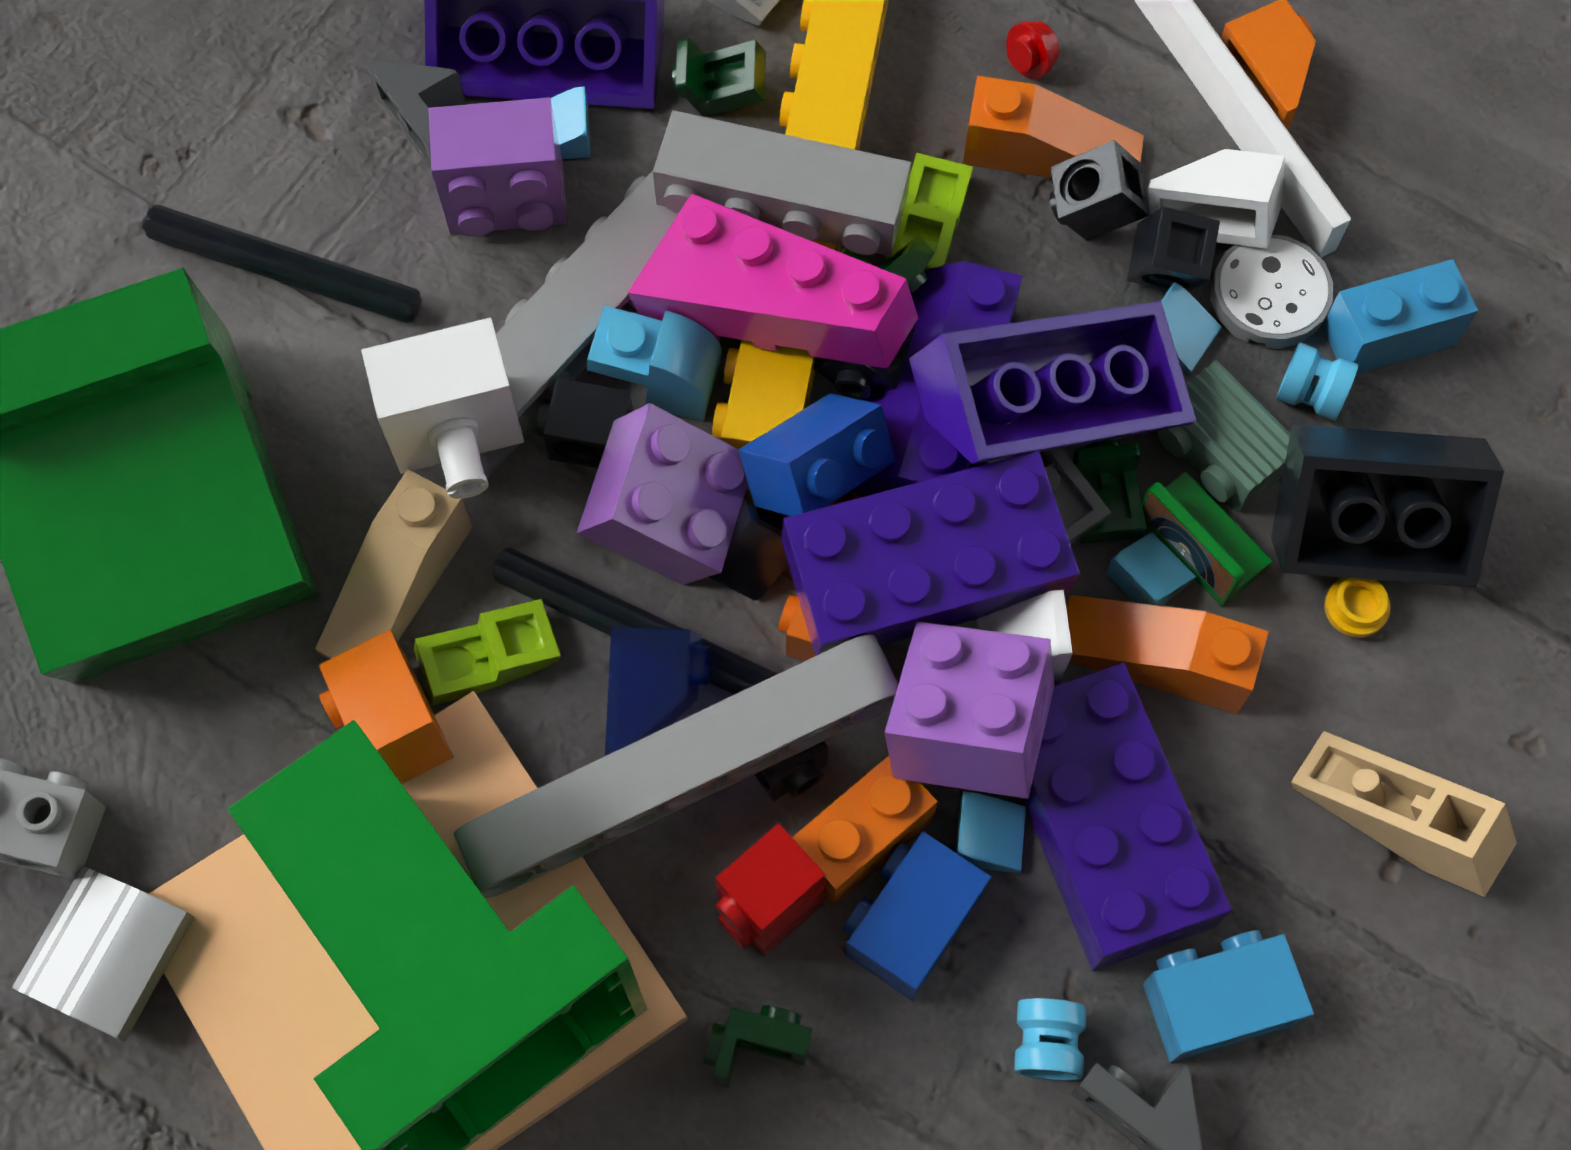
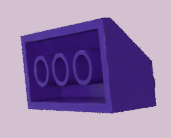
(549, 47)
(950, 300)
(1053, 382)

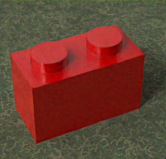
(768, 892)

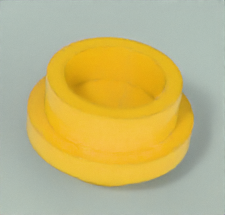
(1357, 606)

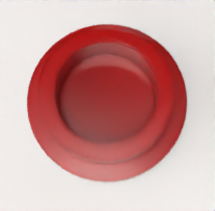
(1032, 48)

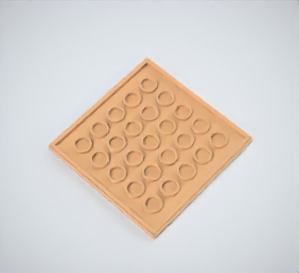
(284, 1012)

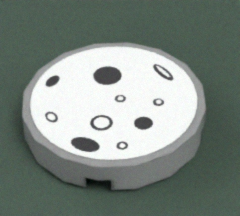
(1272, 292)

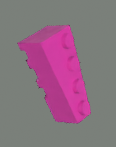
(773, 288)

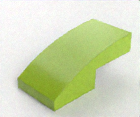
(934, 205)
(487, 654)

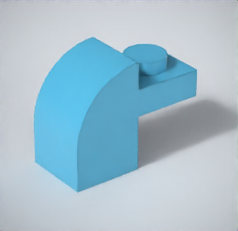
(668, 356)

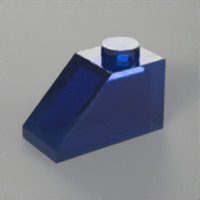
(651, 681)

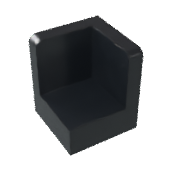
(755, 551)

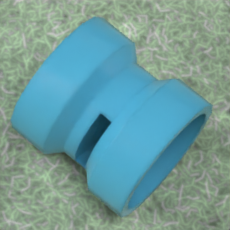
(1330, 387)
(1050, 1039)

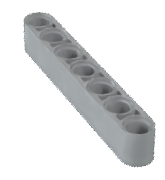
(677, 766)

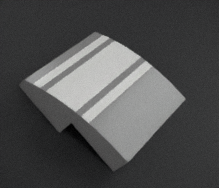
(103, 952)

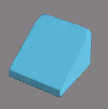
(572, 123)
(1189, 325)
(1149, 572)
(990, 832)

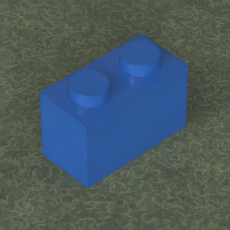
(817, 455)
(915, 914)

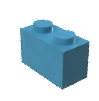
(1400, 316)
(1226, 995)

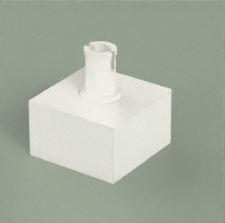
(444, 402)

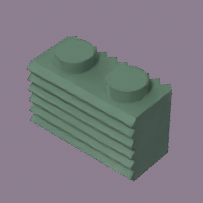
(1232, 442)

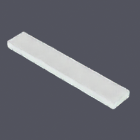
(1248, 118)

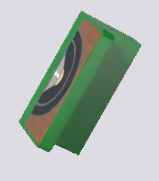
(1203, 537)

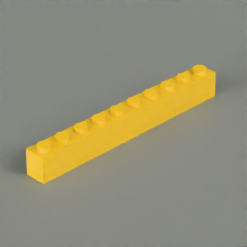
(827, 107)

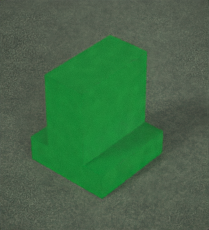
(136, 481)
(461, 1003)

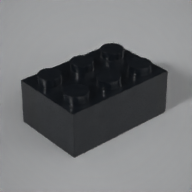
(1385, 505)

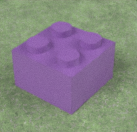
(498, 166)
(665, 495)
(971, 709)

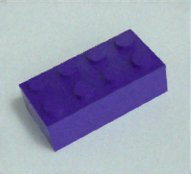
(929, 553)
(1118, 824)

